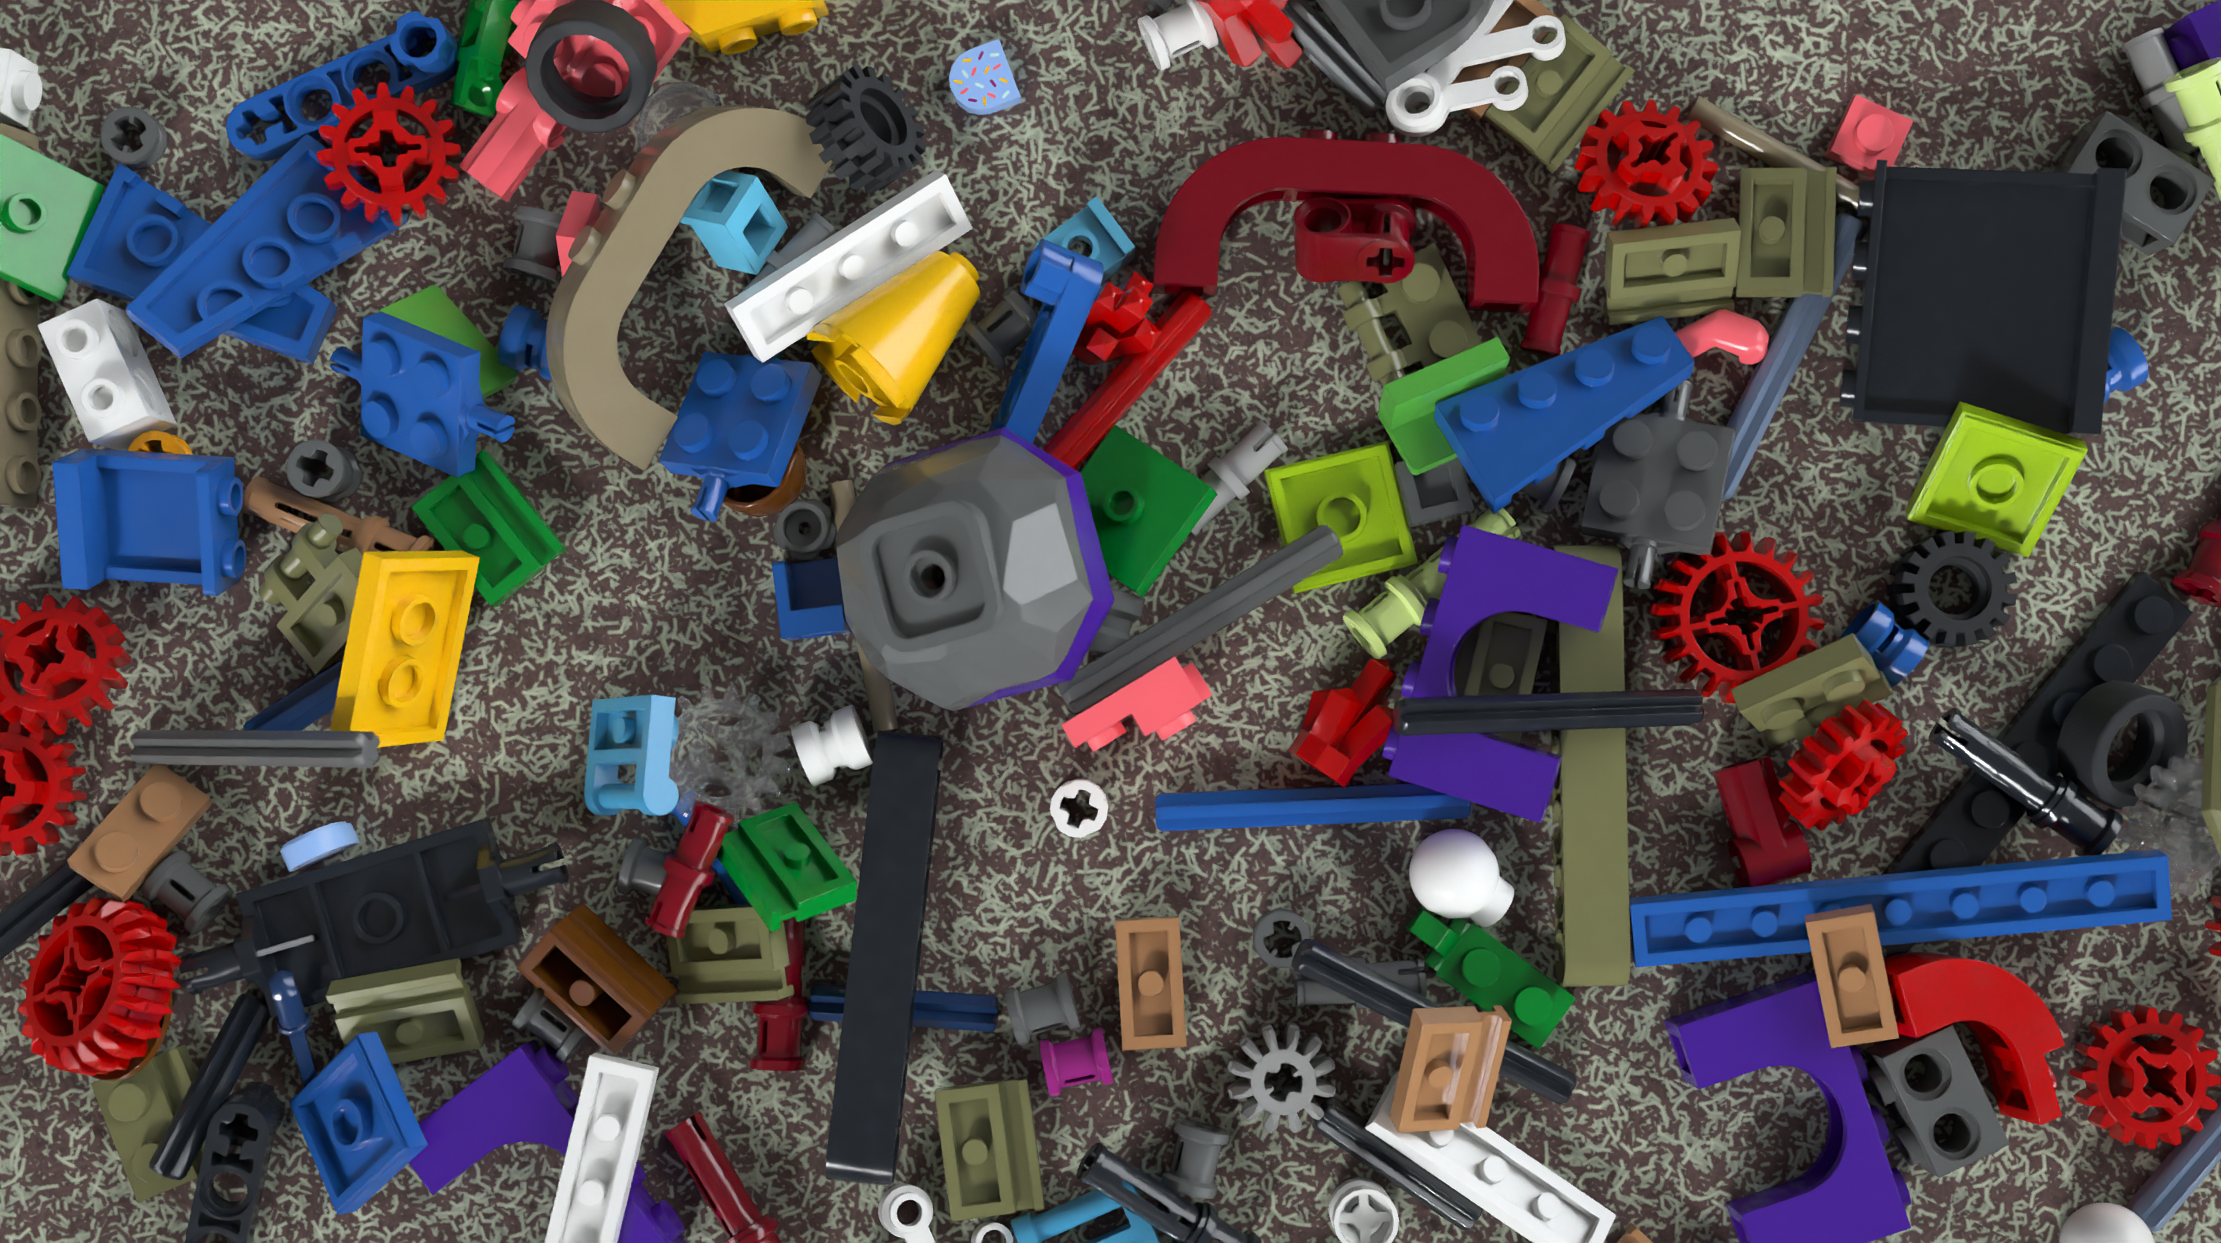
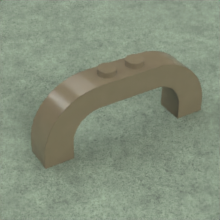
(627, 240)

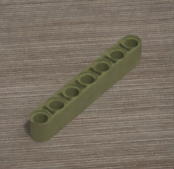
(1591, 801)

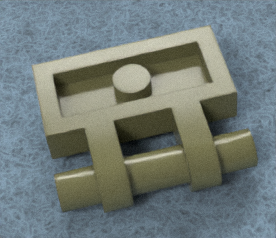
(1426, 311)
(317, 613)
(1809, 689)

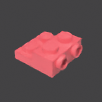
(592, 63)
(1155, 701)

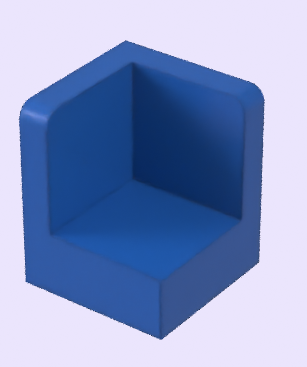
(809, 599)

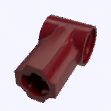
(1763, 836)

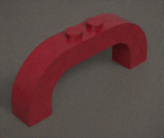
(1450, 186)

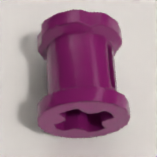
(1075, 1062)

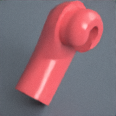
(1729, 332)

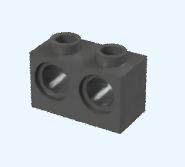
(2146, 163)
(1945, 1088)

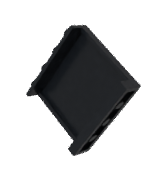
(1984, 296)

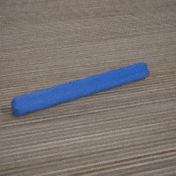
(1305, 806)

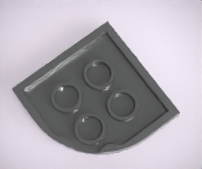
(1404, 35)

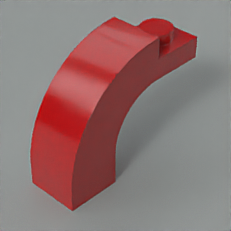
(1998, 1010)

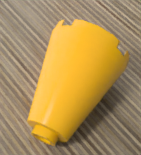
(898, 333)

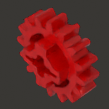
(364, 152)
(1648, 165)
(57, 672)
(1843, 765)
(34, 787)
(2117, 1079)

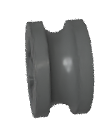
(114, 136)
(1265, 927)

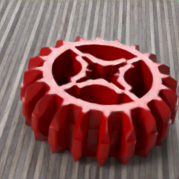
(1730, 588)
(99, 986)

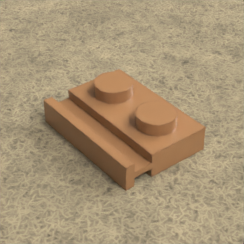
(1449, 1068)

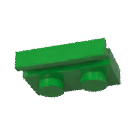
(493, 521)
(785, 867)

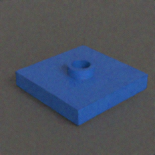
(357, 1123)

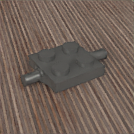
(1659, 484)

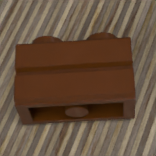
(597, 979)

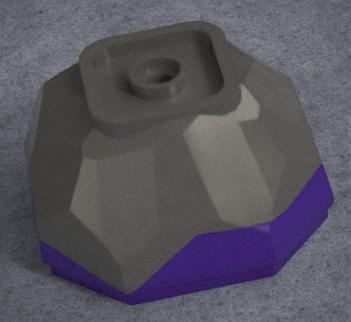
(1017, 564)

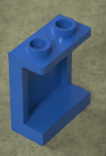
(148, 519)

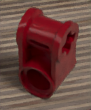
(1347, 239)

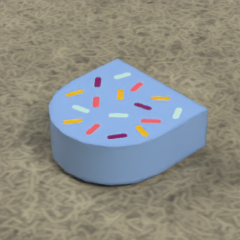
(983, 80)
(318, 845)

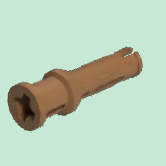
(369, 534)

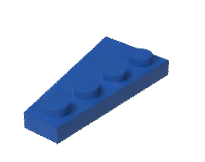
(145, 230)
(258, 252)
(1540, 415)

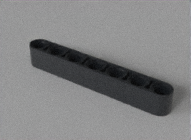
(884, 959)

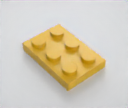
(405, 644)

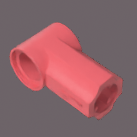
(512, 140)

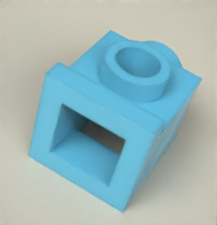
(736, 221)
(1102, 232)

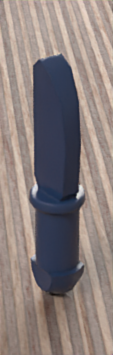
(293, 1020)

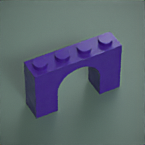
(1485, 579)
(525, 1102)
(1850, 1187)

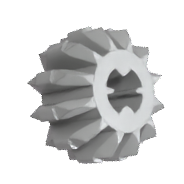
(1269, 1059)

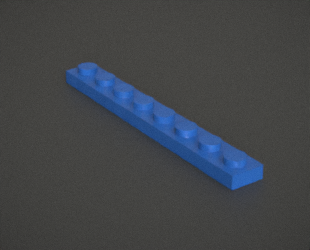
(1905, 906)

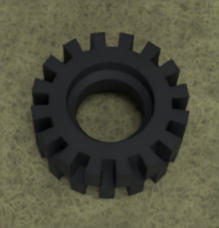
(865, 129)
(1987, 580)

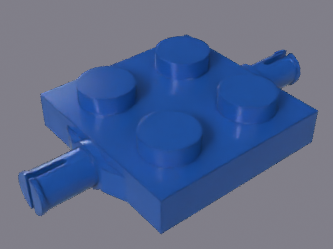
(420, 394)
(739, 424)

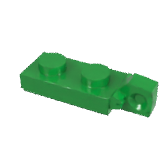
(480, 53)
(1492, 975)

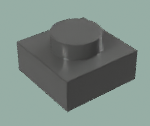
(1434, 493)

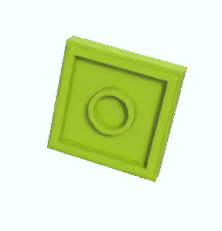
(1995, 478)
(1354, 497)

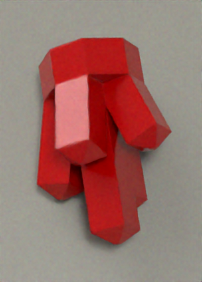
(1254, 26)
(1118, 322)
(1347, 723)

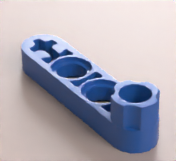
(340, 79)
(1068, 289)

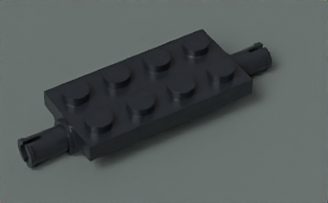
(379, 913)

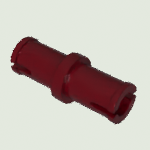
(1556, 289)
(689, 869)

